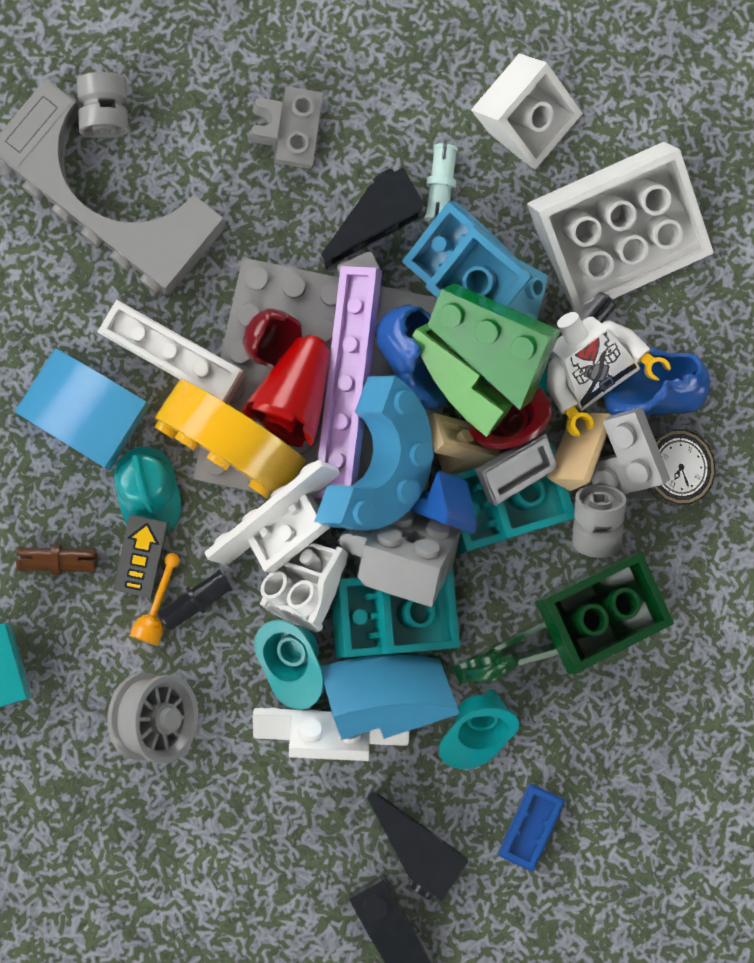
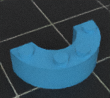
(398, 462)

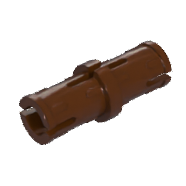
(56, 559)

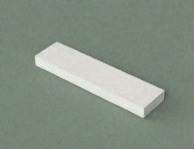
(171, 352)

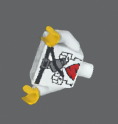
(591, 362)

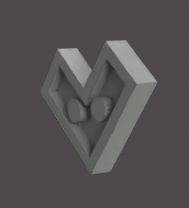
(636, 457)

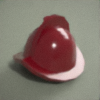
(517, 425)

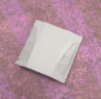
(305, 586)

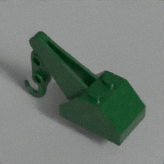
(585, 619)

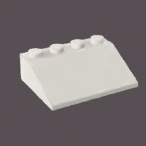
(622, 226)

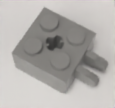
(405, 557)

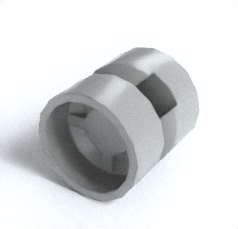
(102, 105)
(598, 521)

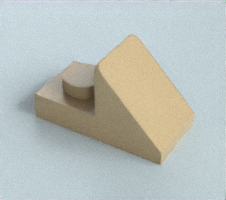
(456, 446)

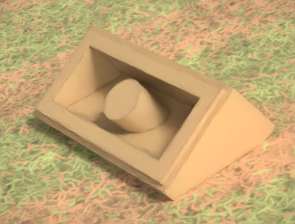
(579, 454)

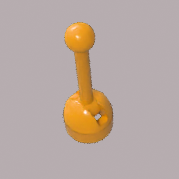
(149, 627)

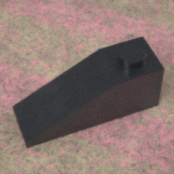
(381, 211)
(423, 854)
(387, 923)

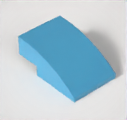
(466, 254)
(82, 408)
(387, 694)

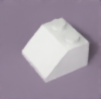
(527, 109)

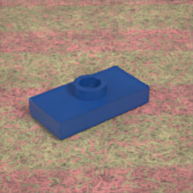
(531, 827)

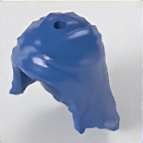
(403, 353)
(677, 391)

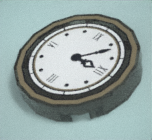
(688, 465)

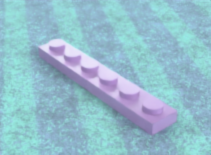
(348, 371)

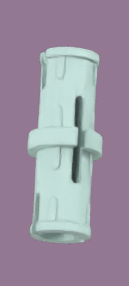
(441, 179)

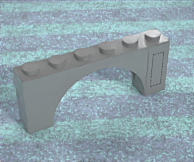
(158, 249)

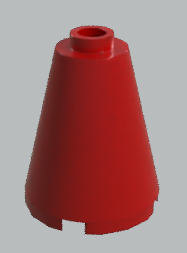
(293, 393)

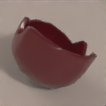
(270, 336)

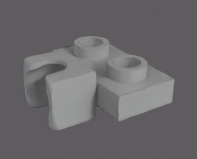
(290, 126)

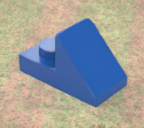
(448, 502)

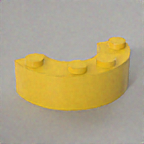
(229, 436)

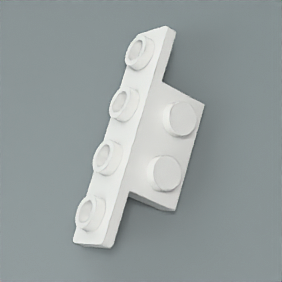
(281, 524)
(316, 734)

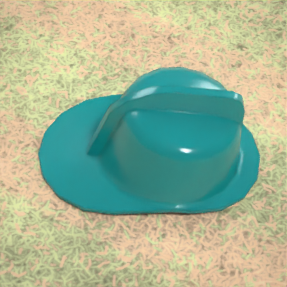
(147, 486)
(290, 663)
(478, 731)

